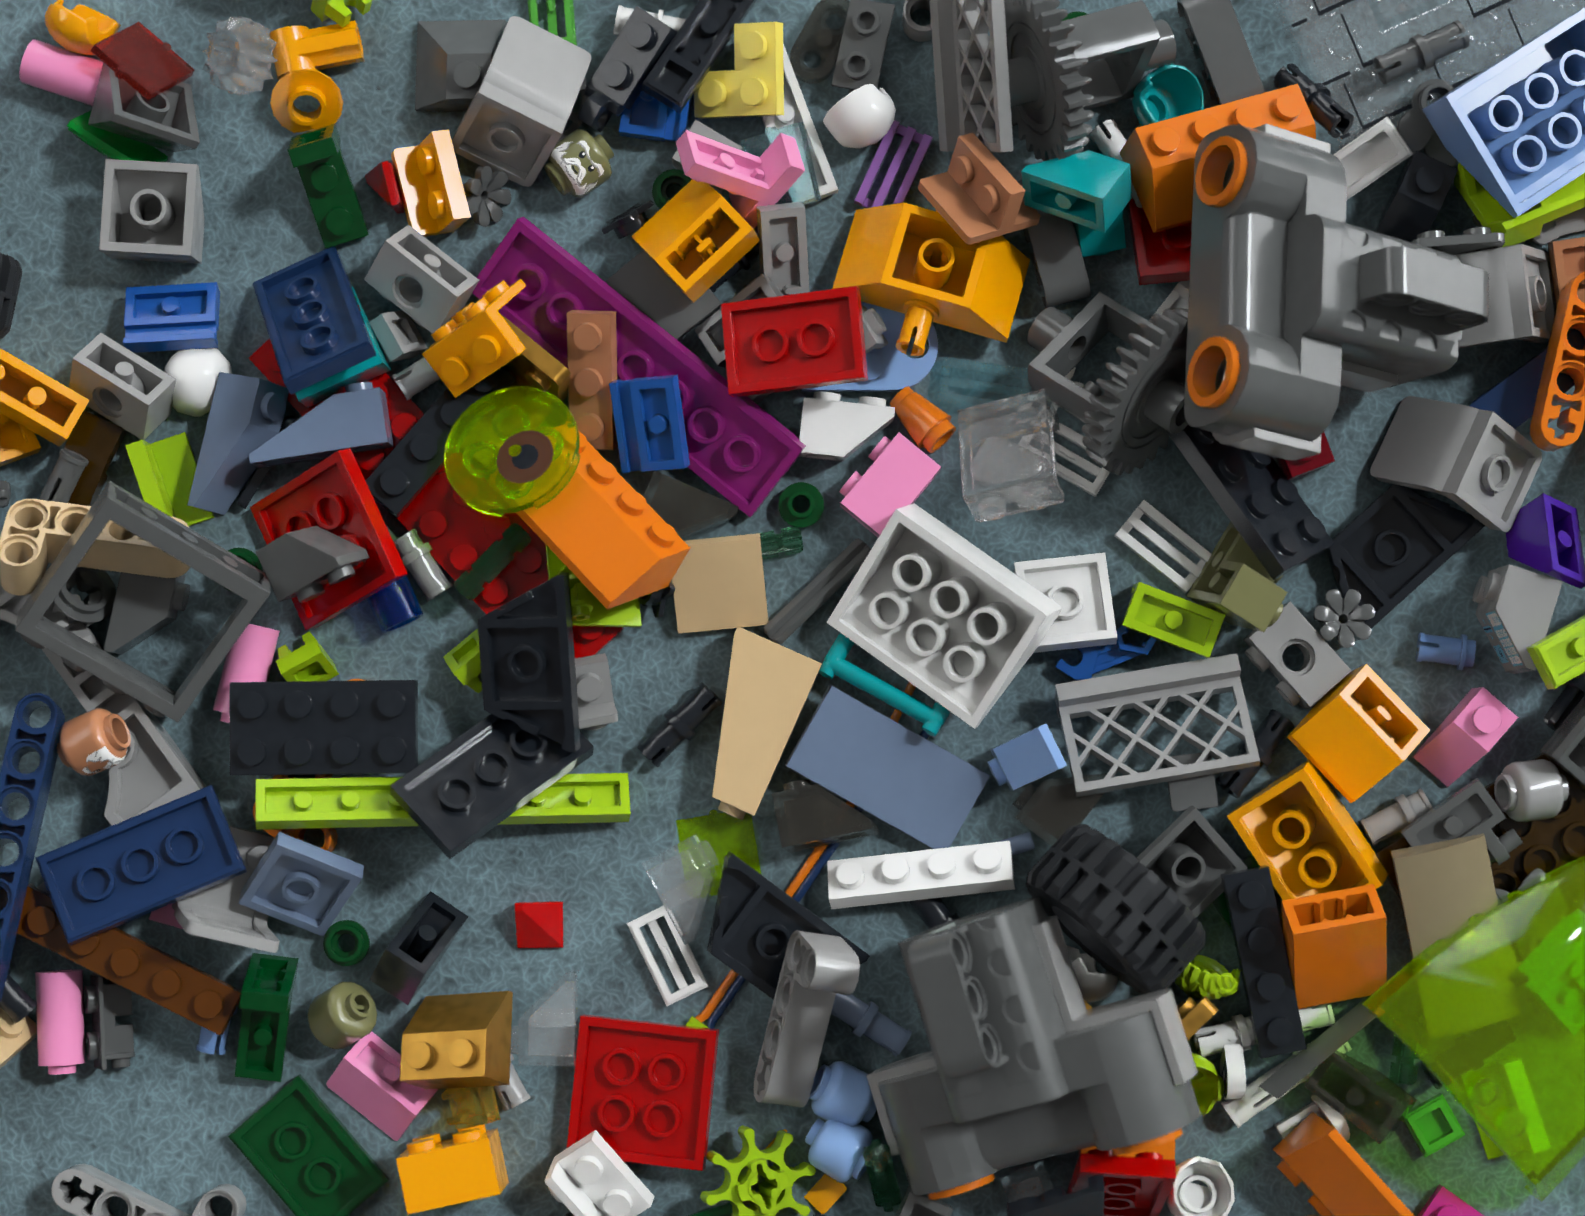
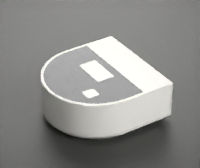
(1233, 1071)

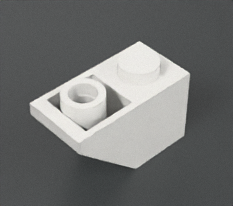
(840, 428)

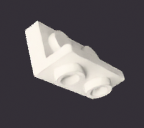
(596, 1181)

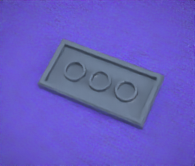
(887, 769)

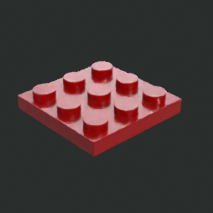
(339, 501)
(645, 1089)

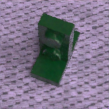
(328, 185)
(265, 1016)

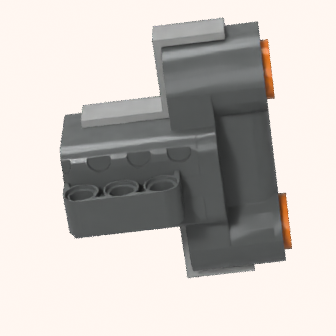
(1300, 299)
(1021, 1059)

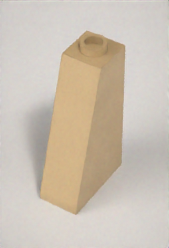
(760, 712)

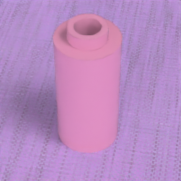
(60, 71)
(246, 662)
(60, 1020)

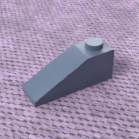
(240, 420)
(341, 422)

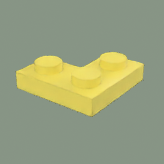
(756, 82)

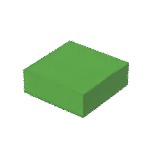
(1433, 1125)

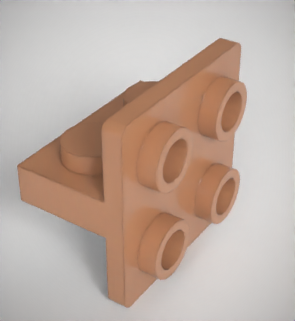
(978, 194)

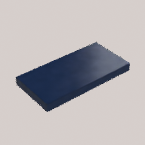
(313, 320)
(140, 865)

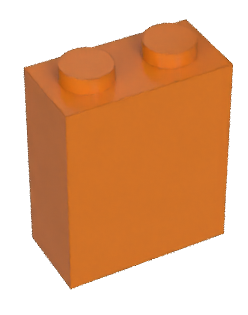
(1336, 945)

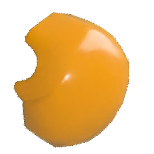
(78, 28)

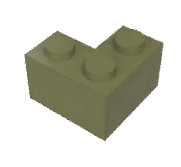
(1238, 585)

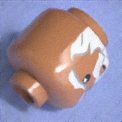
(93, 742)

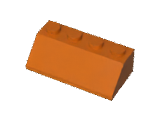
(1165, 151)
(608, 533)
(1334, 1173)

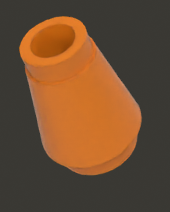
(923, 420)

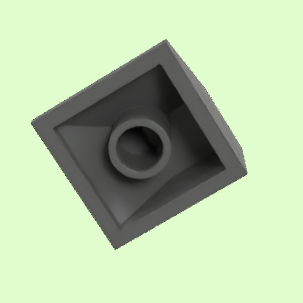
(453, 62)

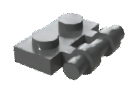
(1462, 815)

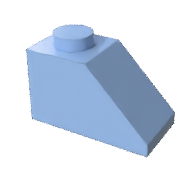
(1026, 758)

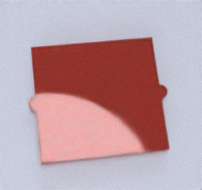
(143, 60)

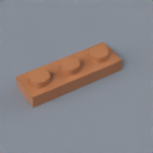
(592, 368)

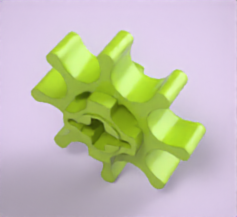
(742, 1173)

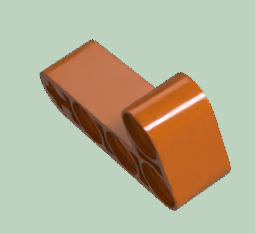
(1562, 359)

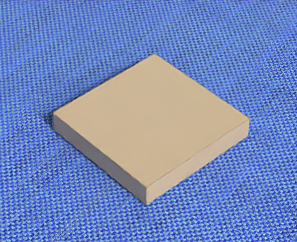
(721, 585)

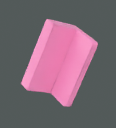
(372, 1085)

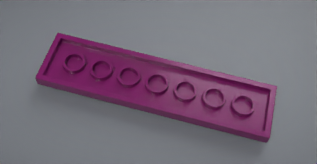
(728, 437)

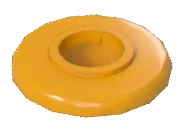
(309, 83)

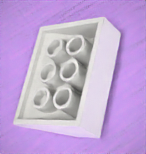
(943, 614)

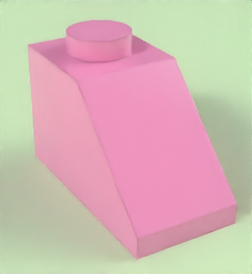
(1465, 735)

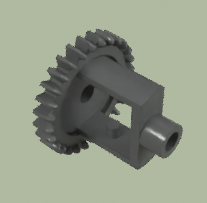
(1051, 72)
(1140, 397)

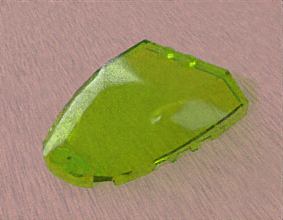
(1505, 1023)

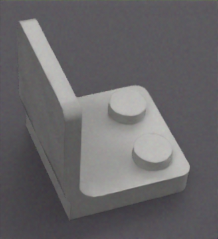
(522, 102)
(1519, 295)
(1460, 455)
(216, 910)

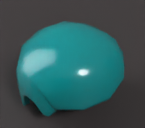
(1167, 94)

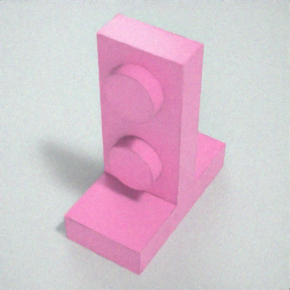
(747, 178)

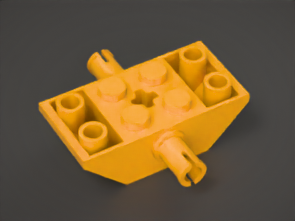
(892, 261)

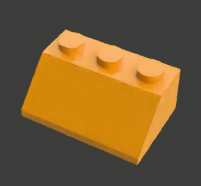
(1306, 836)

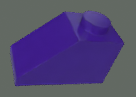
(1548, 540)

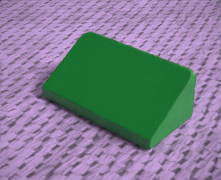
(111, 144)

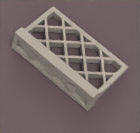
(963, 72)
(1151, 687)

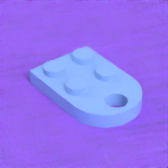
(888, 367)

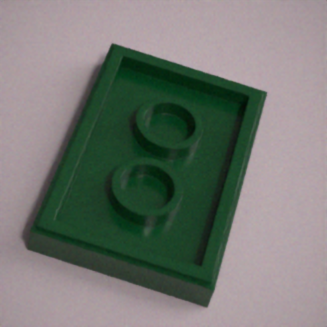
(308, 1154)

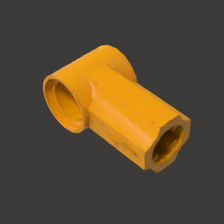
(316, 47)

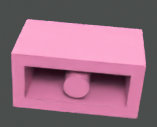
(890, 483)

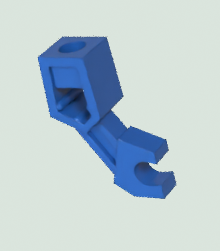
(1098, 659)

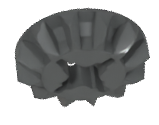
(96, 605)

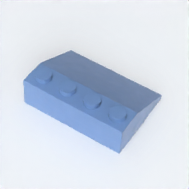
(1521, 118)

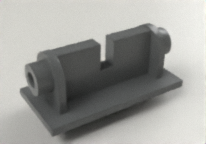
(863, 44)
(106, 1038)

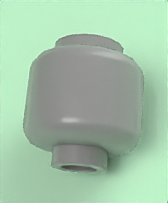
(1531, 790)

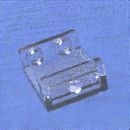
(1009, 456)

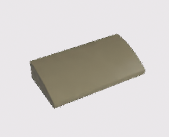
(1443, 888)

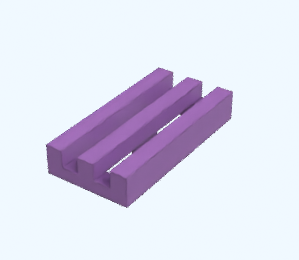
(909, 135)

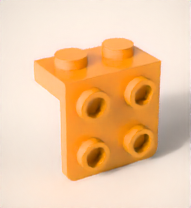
(475, 341)

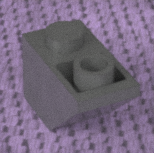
(306, 560)

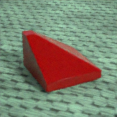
(384, 183)
(539, 924)

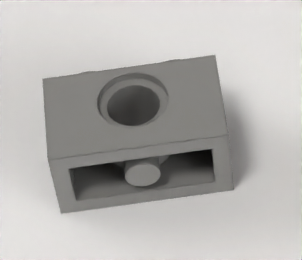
(420, 279)
(122, 386)
(1321, 664)

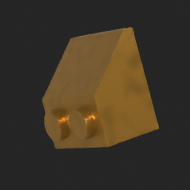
(459, 1041)

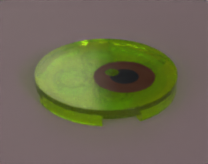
(512, 450)

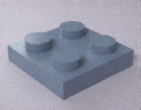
(301, 884)

